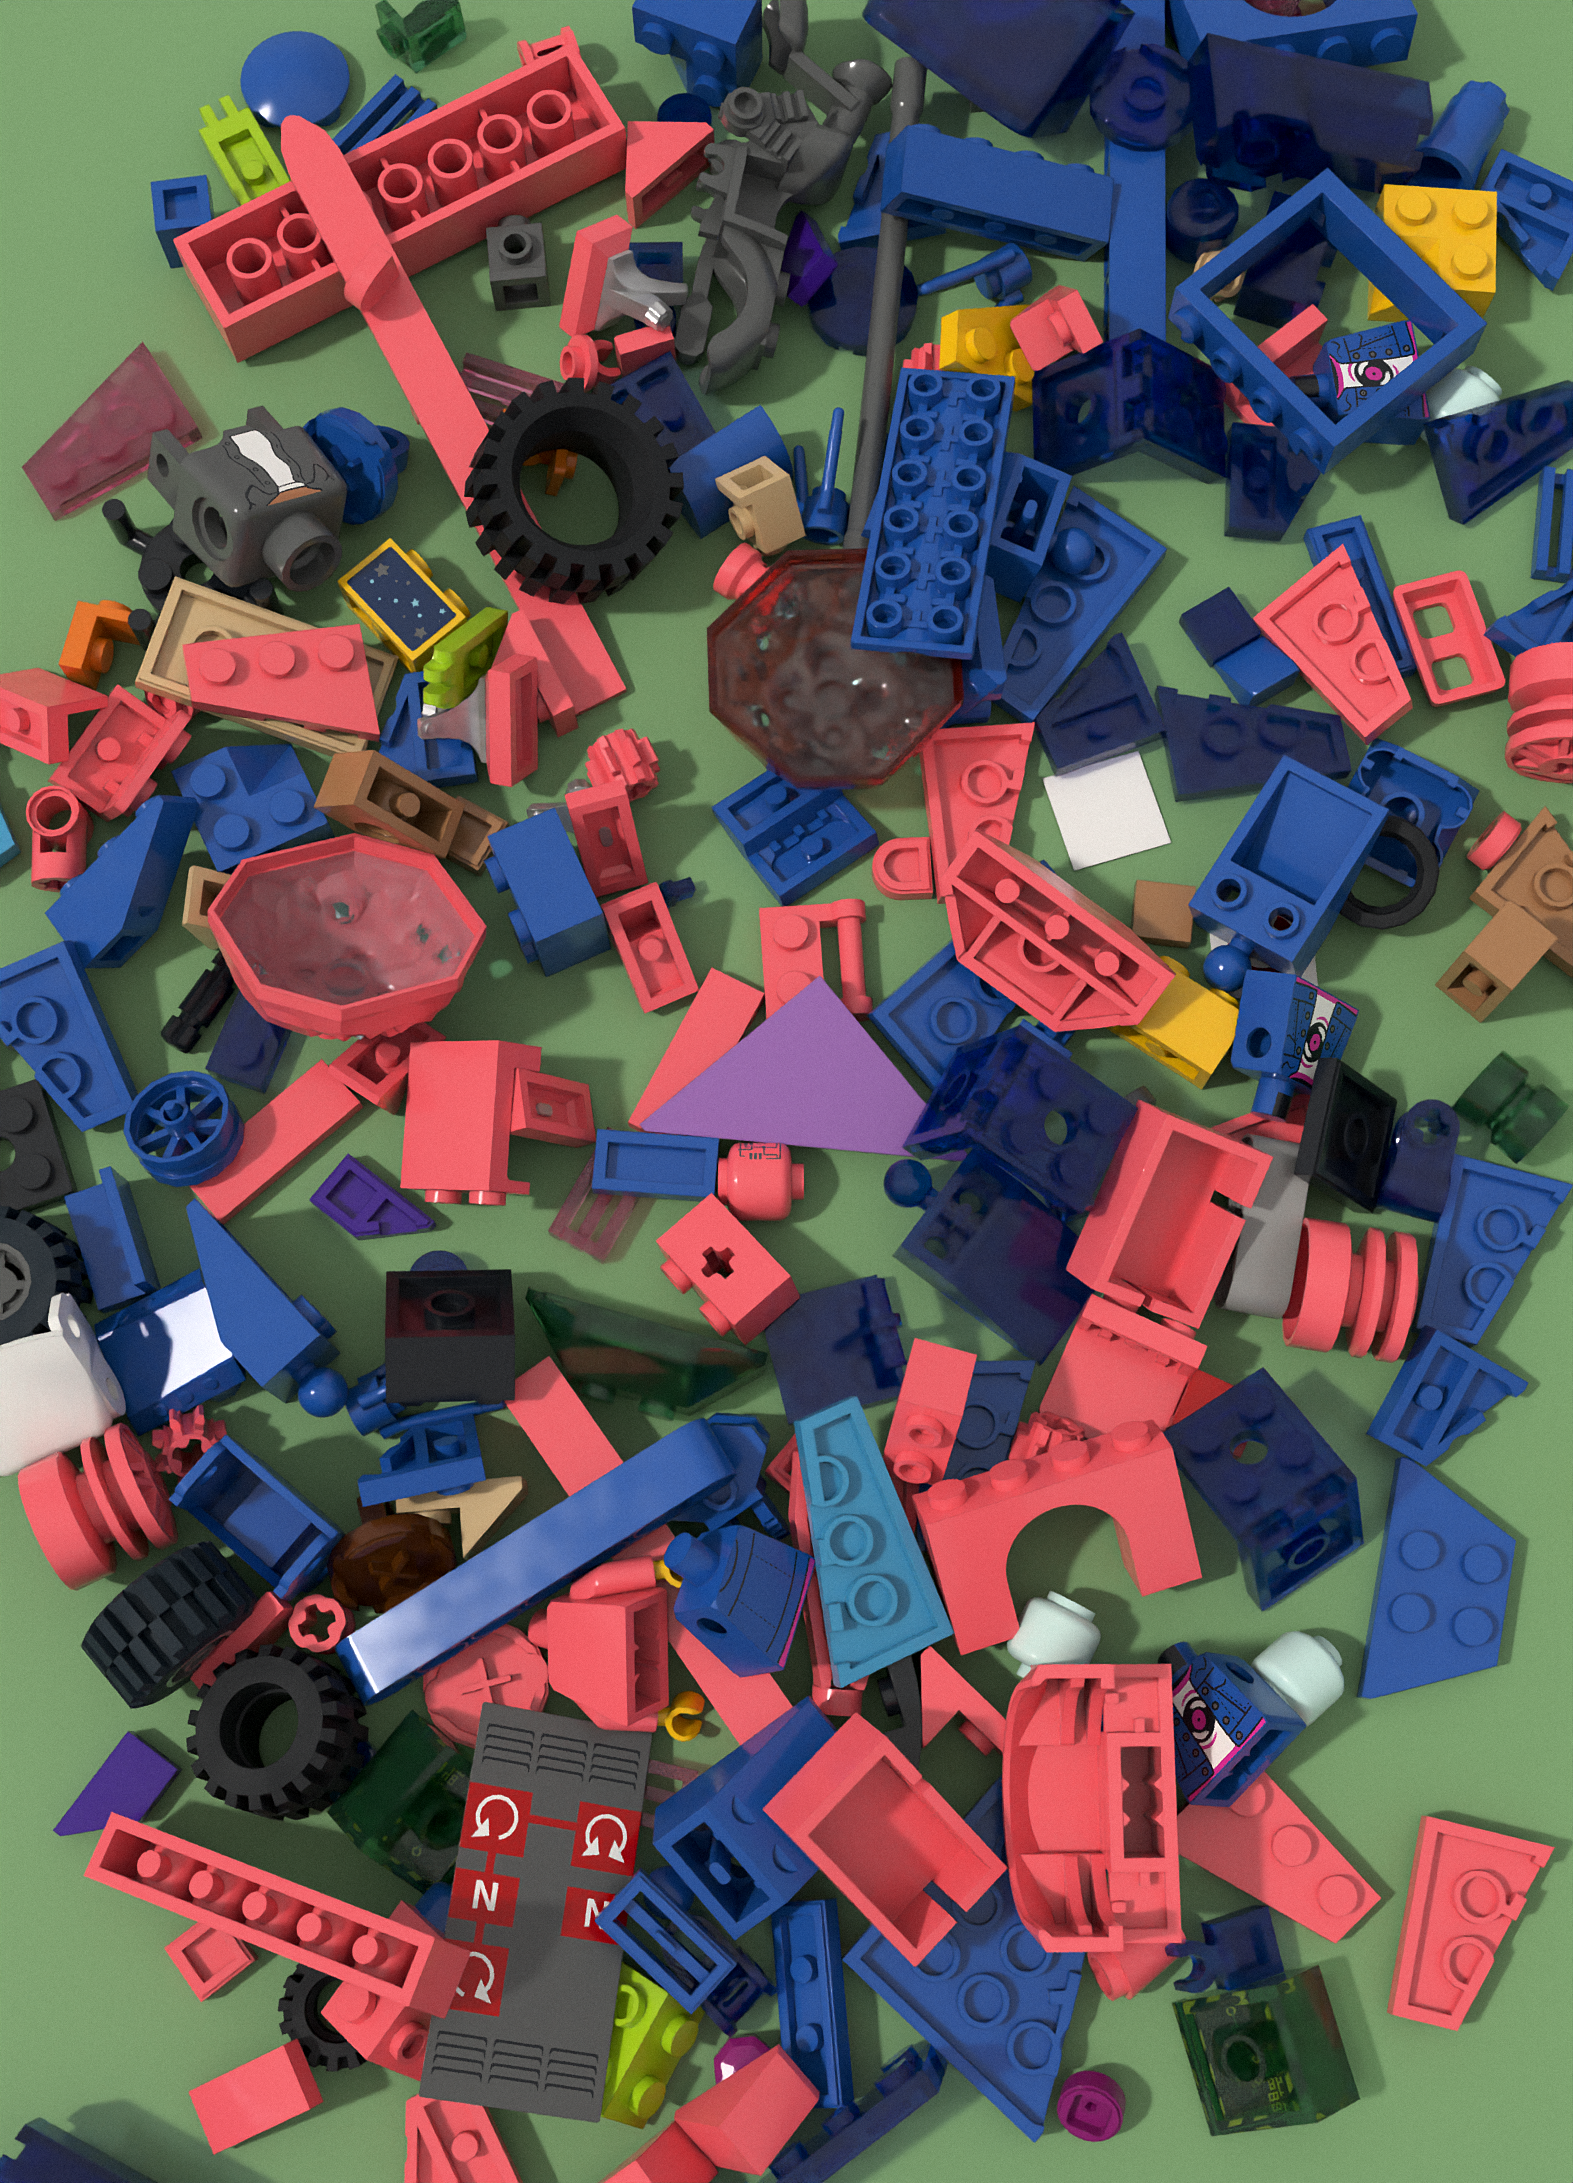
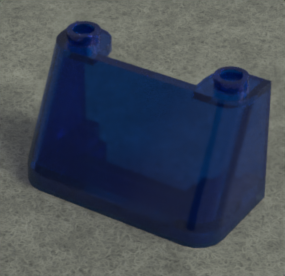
(1011, 58)

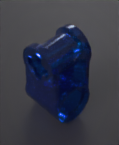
(1418, 1172)
(758, 1984)

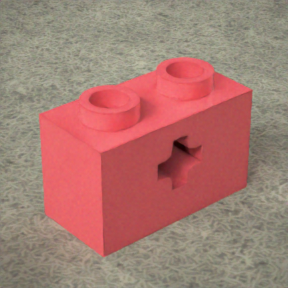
(713, 1240)
(928, 1412)

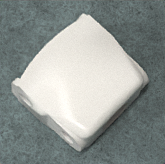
(54, 1389)

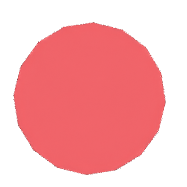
(495, 1670)

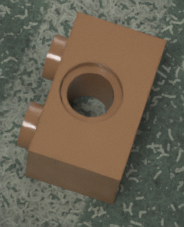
(388, 802)
(1497, 959)

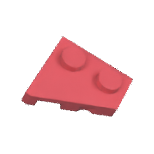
(454, 2144)

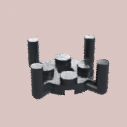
(168, 557)

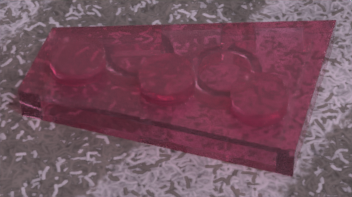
(109, 436)

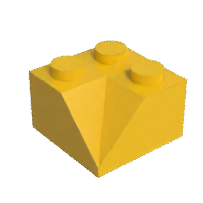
(1450, 233)

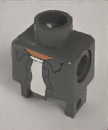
(274, 499)

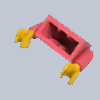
(613, 1648)

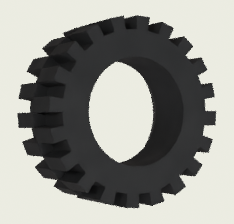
(613, 441)

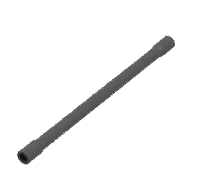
(906, 109)

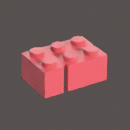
(1157, 1214)
(884, 1837)

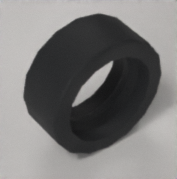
(1420, 894)

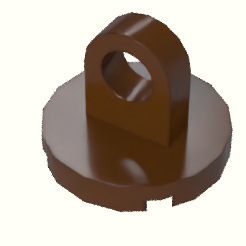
(388, 1558)

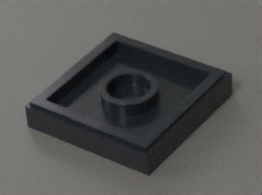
(1345, 1136)

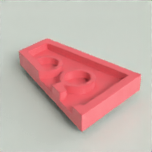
(1338, 646)
(970, 785)
(1276, 1857)
(1456, 1912)

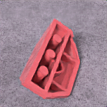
(1046, 941)

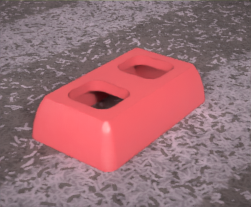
(1466, 641)

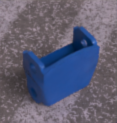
(259, 1517)

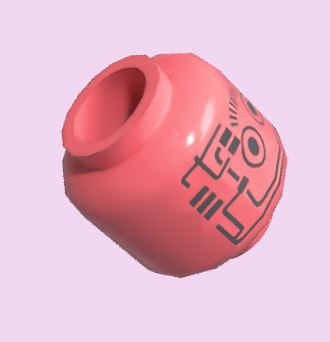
(759, 1181)

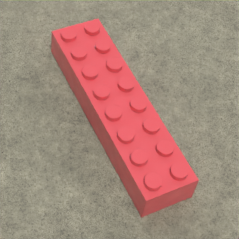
(430, 187)

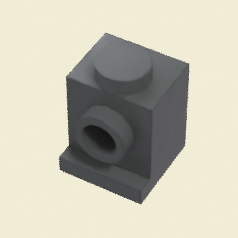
(517, 264)

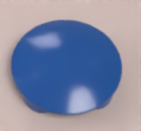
(296, 77)

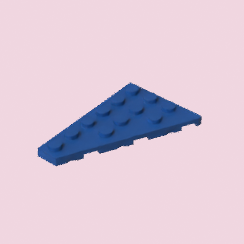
(985, 1990)

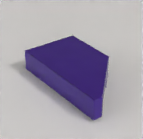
(807, 259)
(367, 1204)
(125, 1784)

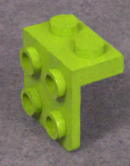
(645, 2047)

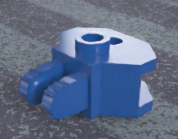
(745, 1445)

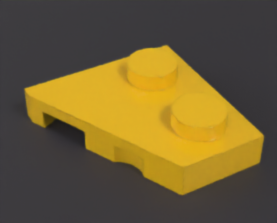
(984, 344)

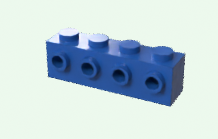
(996, 192)

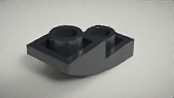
(902, 1697)

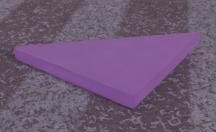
(801, 1082)

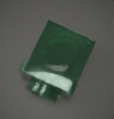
(422, 34)

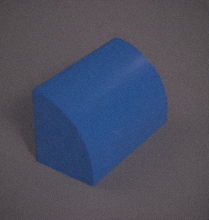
(721, 453)

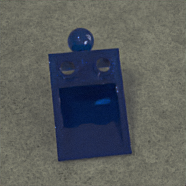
(997, 1262)

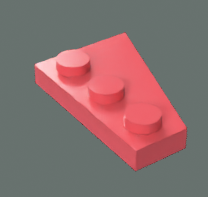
(288, 677)

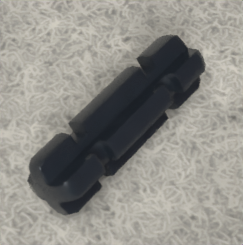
(199, 1006)

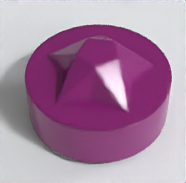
(1091, 2106)

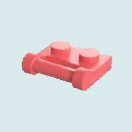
(795, 956)

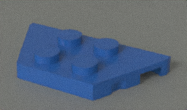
(1435, 1588)

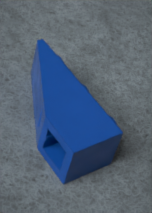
(126, 888)

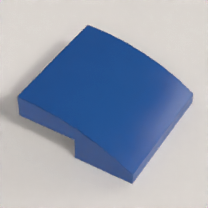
(794, 834)

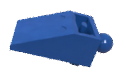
(1033, 499)
(1290, 860)
(270, 1335)
(724, 1818)

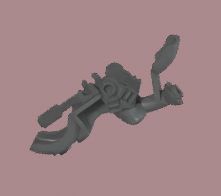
(752, 180)

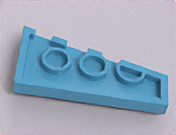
(866, 1557)

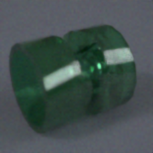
(1510, 1107)

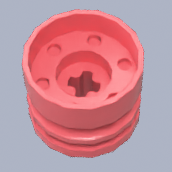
(1543, 716)
(1363, 1291)
(84, 1512)

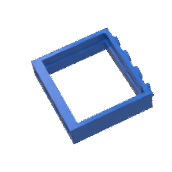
(1384, 262)

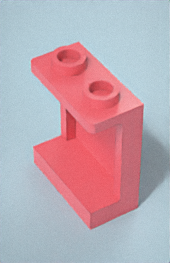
(462, 1119)

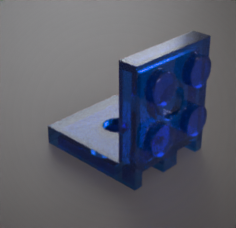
(1142, 401)
(998, 1103)
(1288, 1510)

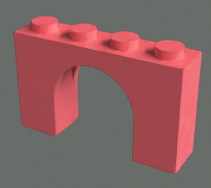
(976, 1520)

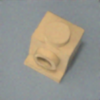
(763, 505)

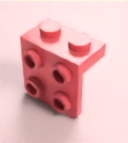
(119, 753)
(1121, 1368)
(381, 2027)

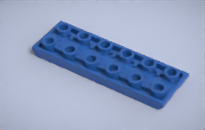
(934, 514)

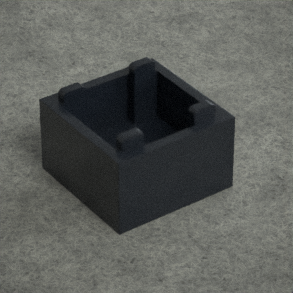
(449, 1336)

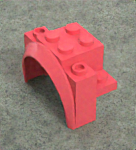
(1092, 1804)

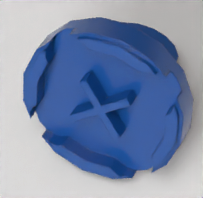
(364, 457)

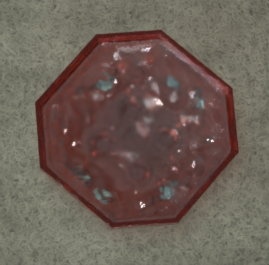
(805, 698)

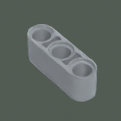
(1265, 1255)

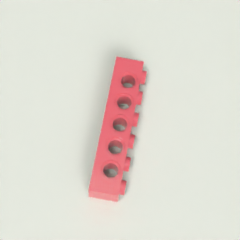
(279, 1915)

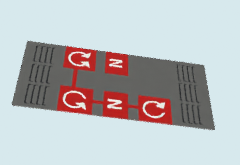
(536, 1862)

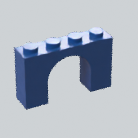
(1345, 31)

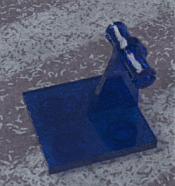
(837, 1347)

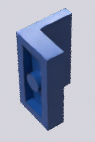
(112, 1242)

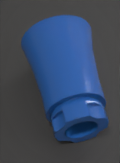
(1462, 137)

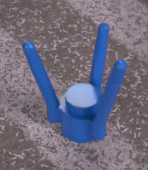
(995, 275)
(825, 511)
(370, 1411)

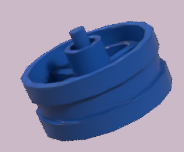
(185, 1130)

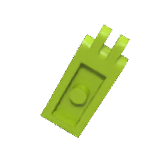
(241, 152)
(463, 658)

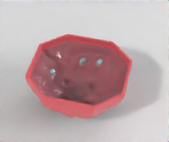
(346, 936)

